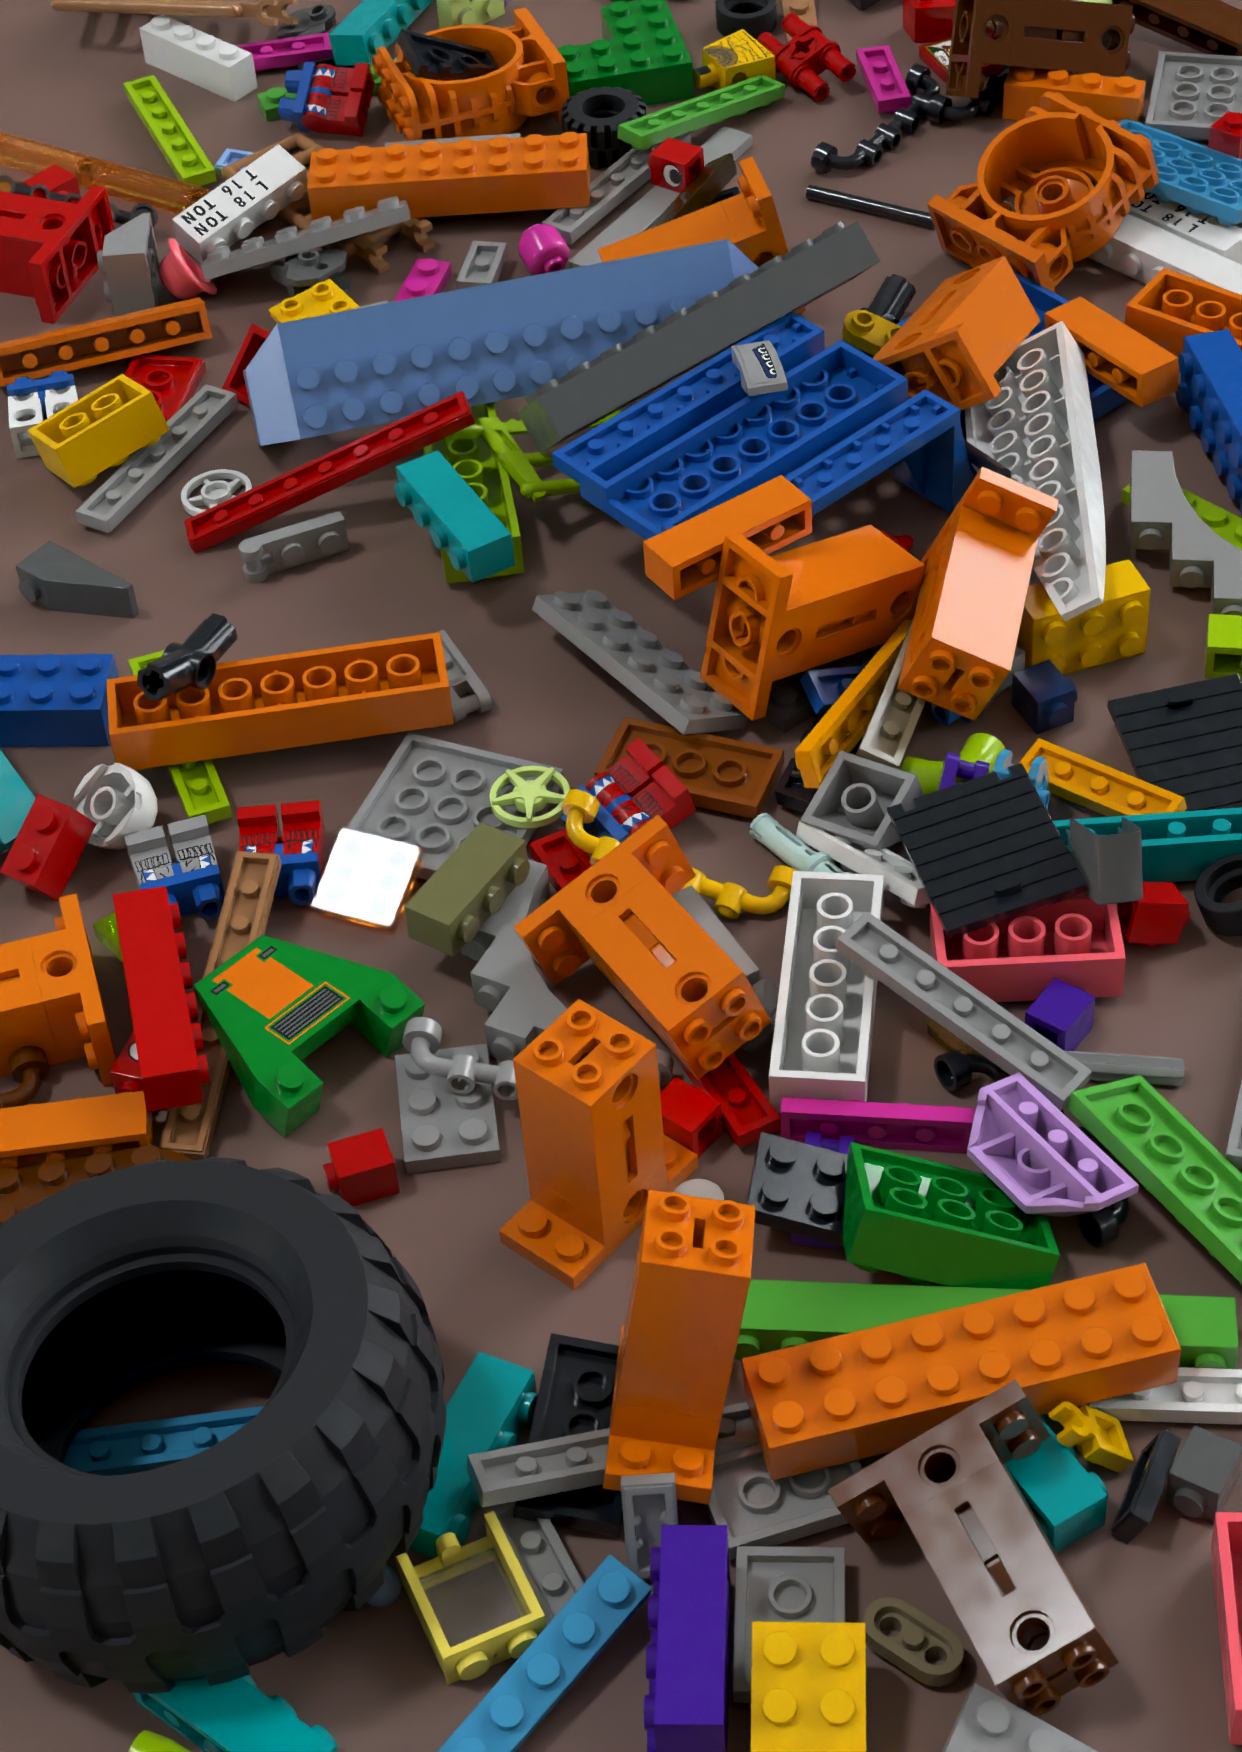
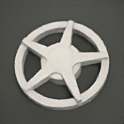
(213, 492)

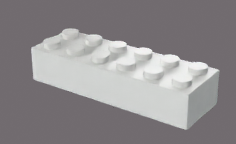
(823, 996)

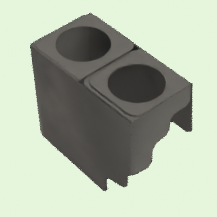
(1108, 862)

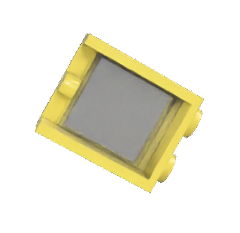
(473, 1602)

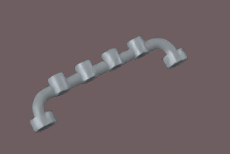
(423, 1039)

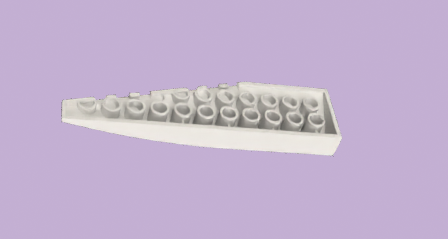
(1048, 442)

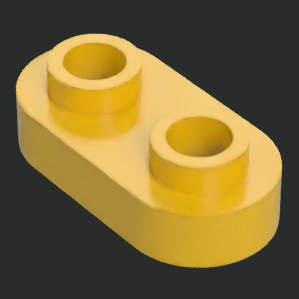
(867, 331)

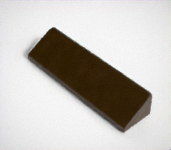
(701, 189)

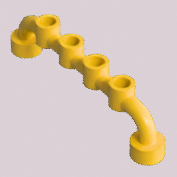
(729, 897)

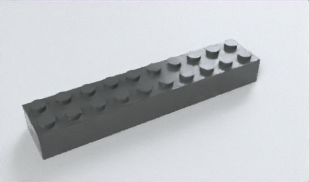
(696, 334)

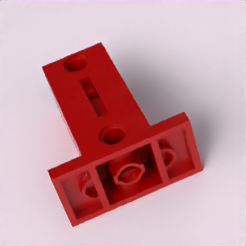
(51, 247)

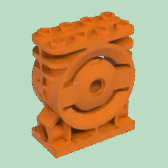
(528, 83)
(1045, 173)

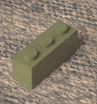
(467, 889)

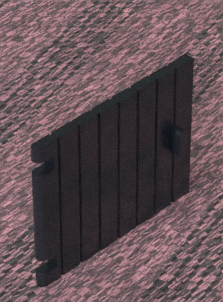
(1187, 740)
(986, 851)

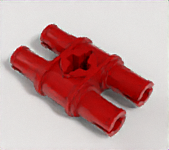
(807, 57)

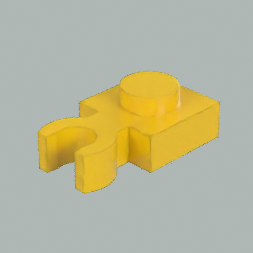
(1095, 1435)

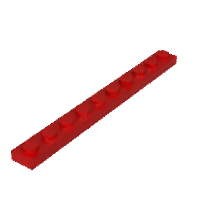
(744, 1105)

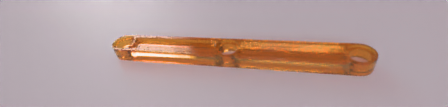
(118, 179)

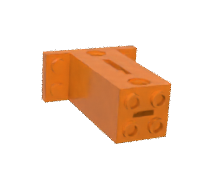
(744, 219)
(963, 335)
(974, 594)
(803, 609)
(649, 948)
(54, 996)
(589, 1142)
(679, 1340)

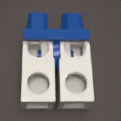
(34, 402)

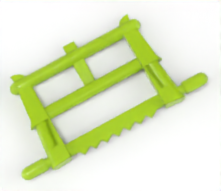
(520, 464)

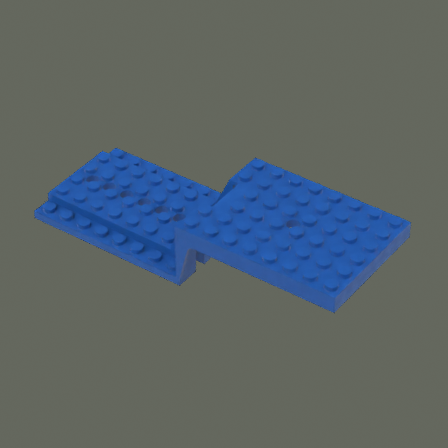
(824, 434)

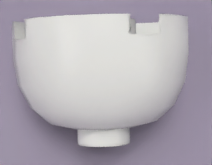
(118, 802)

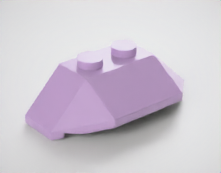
(1041, 1154)

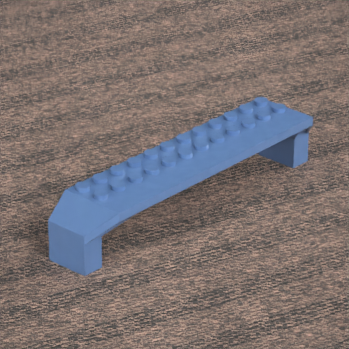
(478, 340)

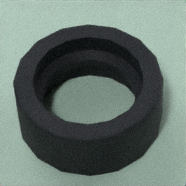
(750, 15)
(1212, 887)

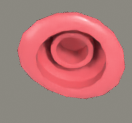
(182, 275)

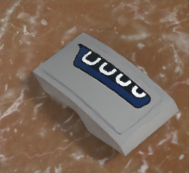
(759, 368)

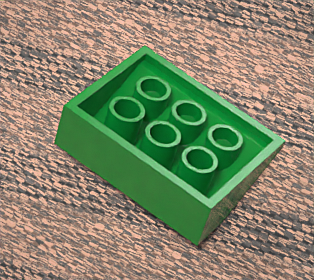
(940, 1224)

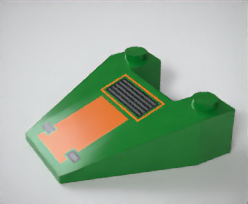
(285, 1002)

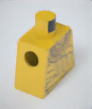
(733, 61)

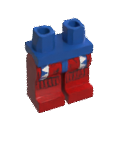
(328, 98)
(635, 793)
(301, 847)

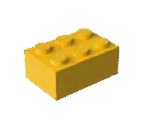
(99, 431)
(1093, 637)
(808, 1687)

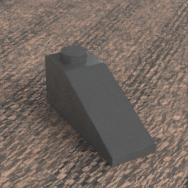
(73, 584)

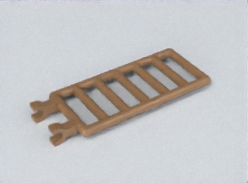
(204, 8)
(366, 245)

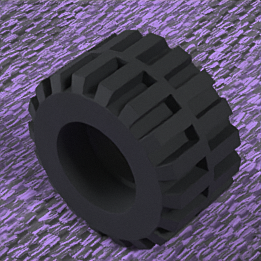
(599, 114)

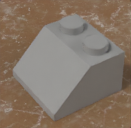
(131, 266)
(856, 800)

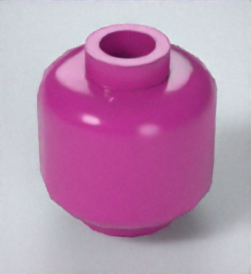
(543, 249)

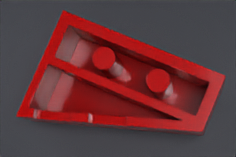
(928, 19)

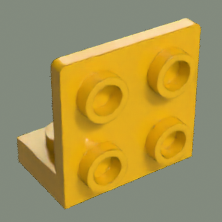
(317, 301)

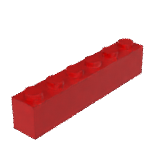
(158, 999)

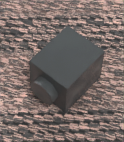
(1204, 1474)

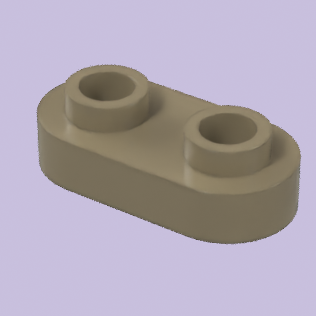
(917, 1641)

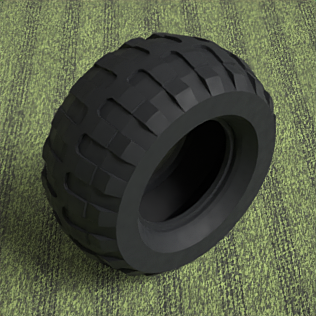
(270, 1527)

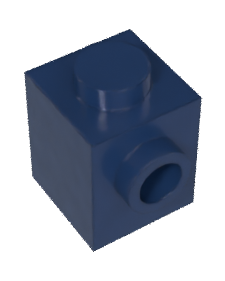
(1043, 696)

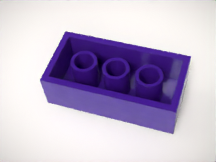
(689, 1641)

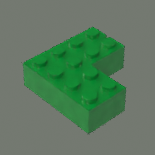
(637, 53)

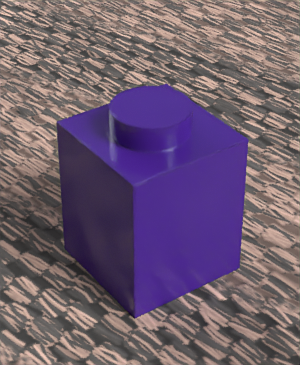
(1062, 1014)

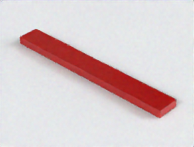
(329, 472)

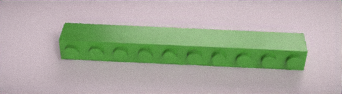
(801, 1312)

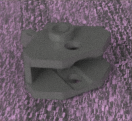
(309, 268)

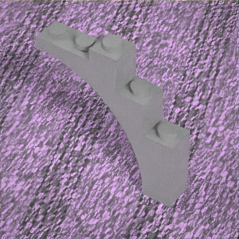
(1166, 521)
(506, 974)

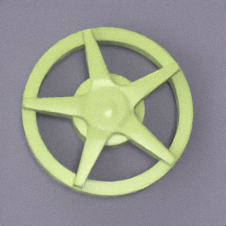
(528, 796)

